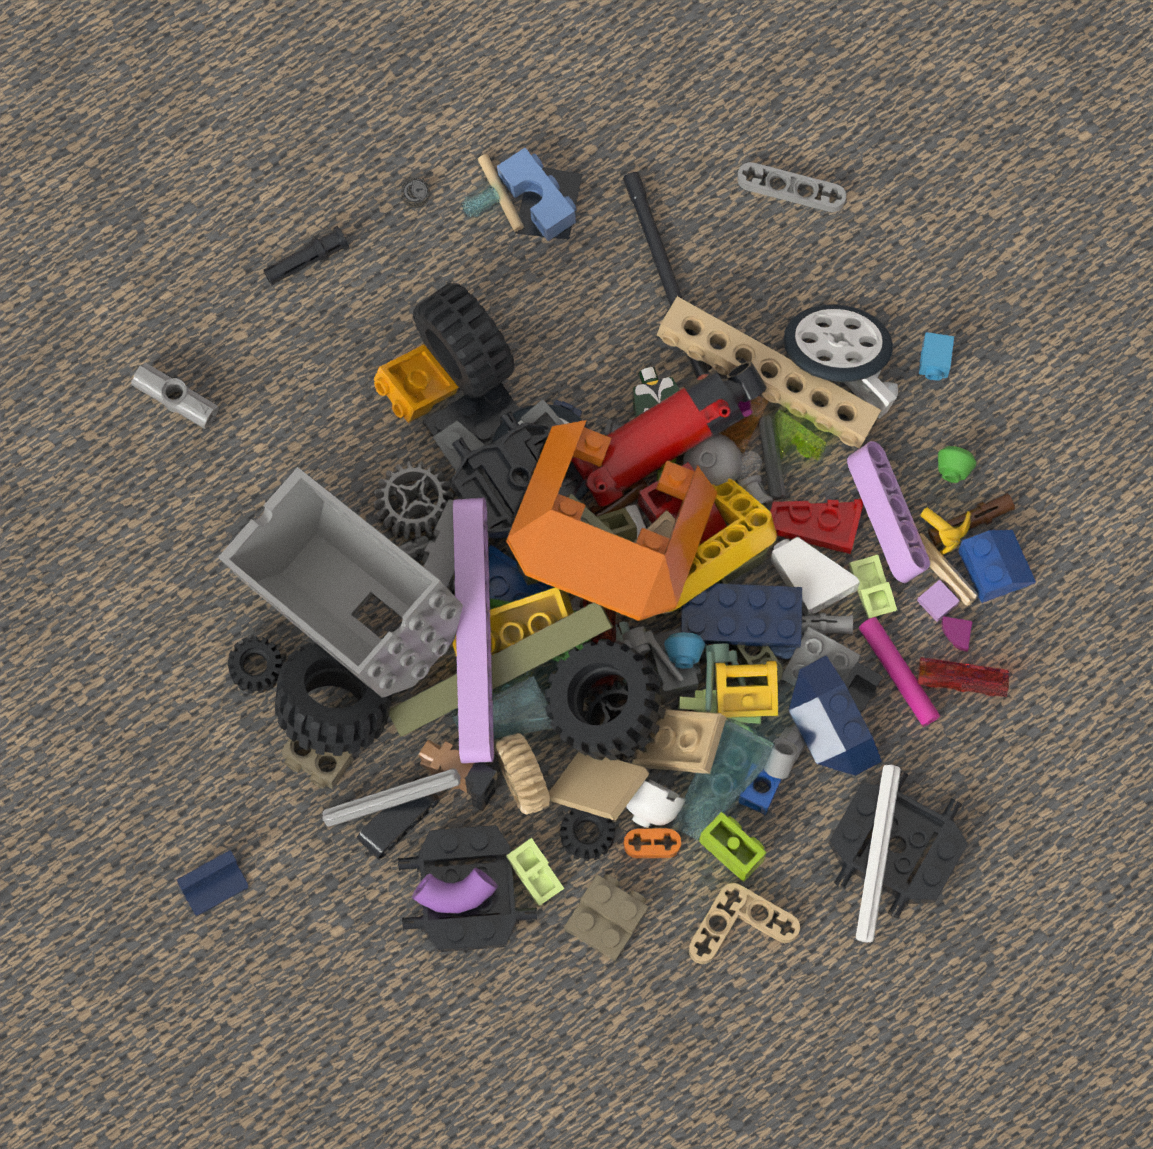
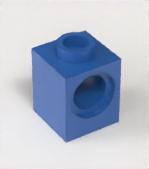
(760, 801)

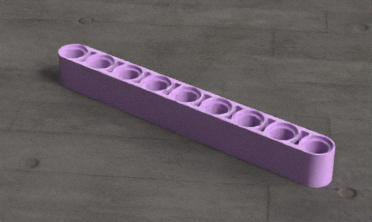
(473, 631)

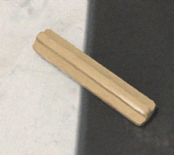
(949, 574)

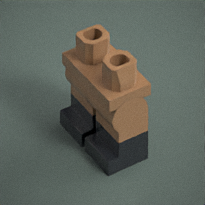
(475, 779)

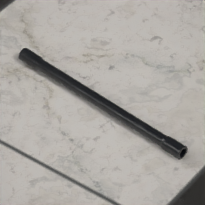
(639, 198)

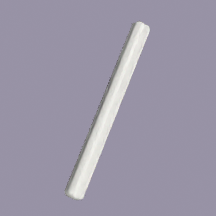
(878, 853)

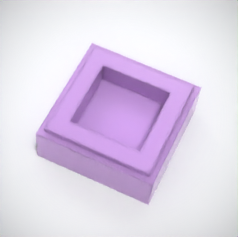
(938, 600)

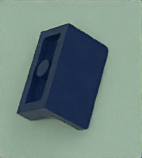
(212, 883)

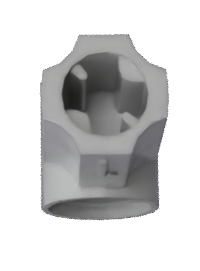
(785, 753)

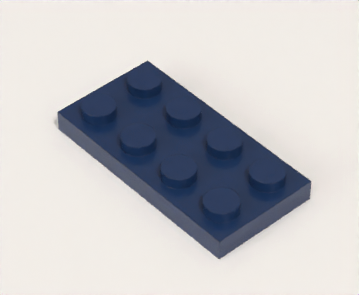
(745, 615)

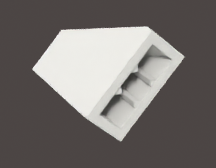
(820, 577)

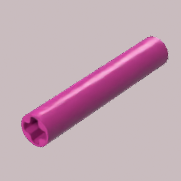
(899, 671)

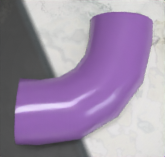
(455, 896)

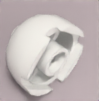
(654, 804)

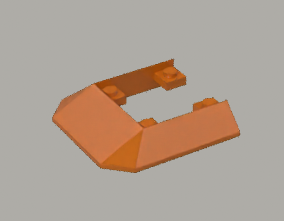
(595, 564)

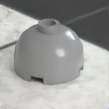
(717, 459)

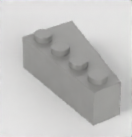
(440, 553)

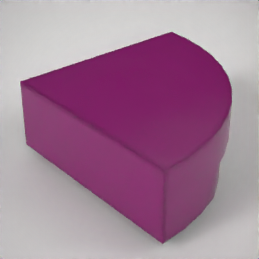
(957, 632)

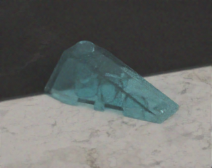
(736, 765)

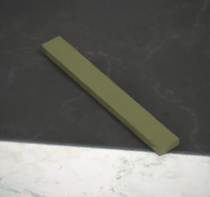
(505, 666)

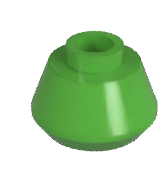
(955, 463)

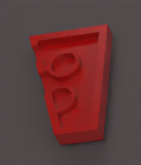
(819, 524)

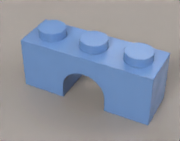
(524, 174)

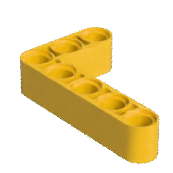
(746, 536)

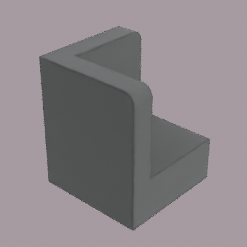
(542, 415)

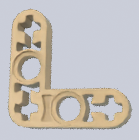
(742, 911)

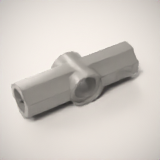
(161, 386)

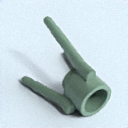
(718, 654)

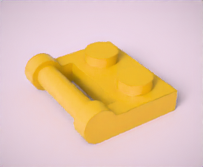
(748, 699)

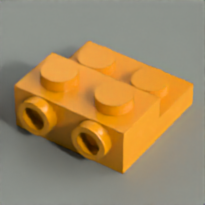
(414, 383)

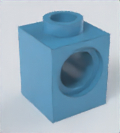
(936, 356)

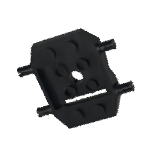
(511, 453)
(914, 826)
(477, 931)

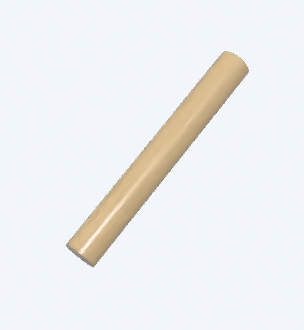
(505, 200)

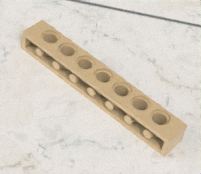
(784, 372)

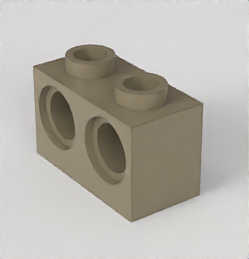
(311, 764)

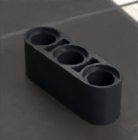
(392, 823)

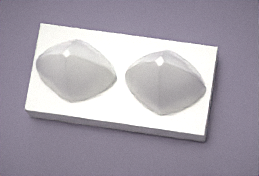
(874, 391)

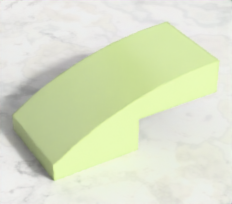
(873, 588)
(534, 872)

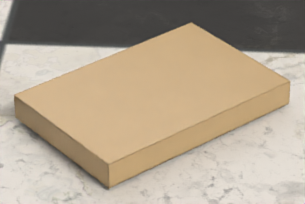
(684, 742)
(598, 785)

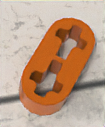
(652, 836)

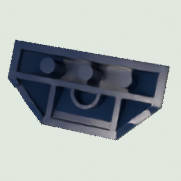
(831, 720)

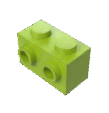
(733, 846)

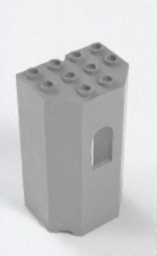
(324, 564)

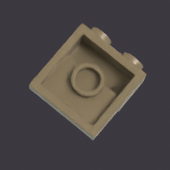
(607, 916)

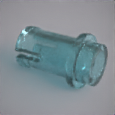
(480, 202)

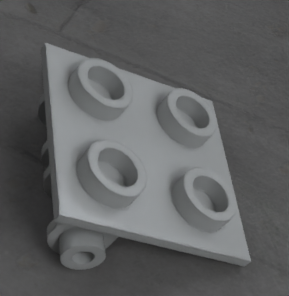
(814, 646)

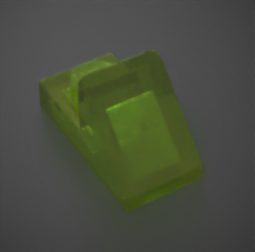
(791, 432)

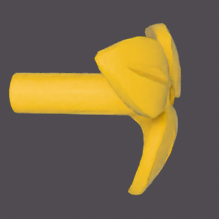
(949, 535)

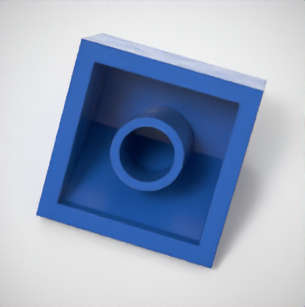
(995, 564)

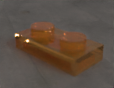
(743, 430)

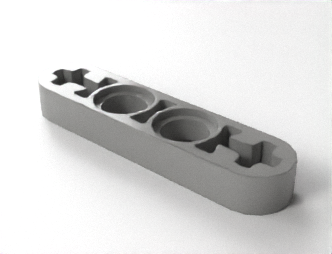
(793, 182)

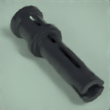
(318, 250)

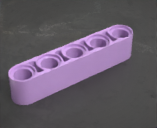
(888, 512)

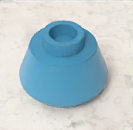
(684, 649)

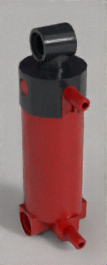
(670, 429)

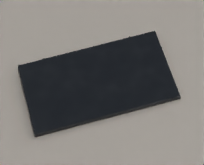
(569, 186)

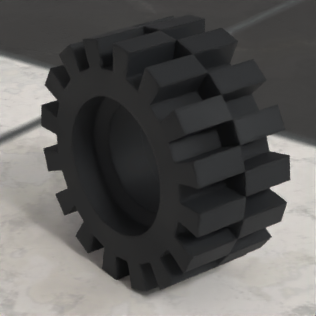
(247, 649)
(579, 848)

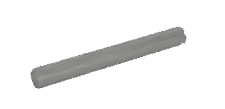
(391, 797)

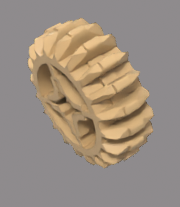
(522, 773)

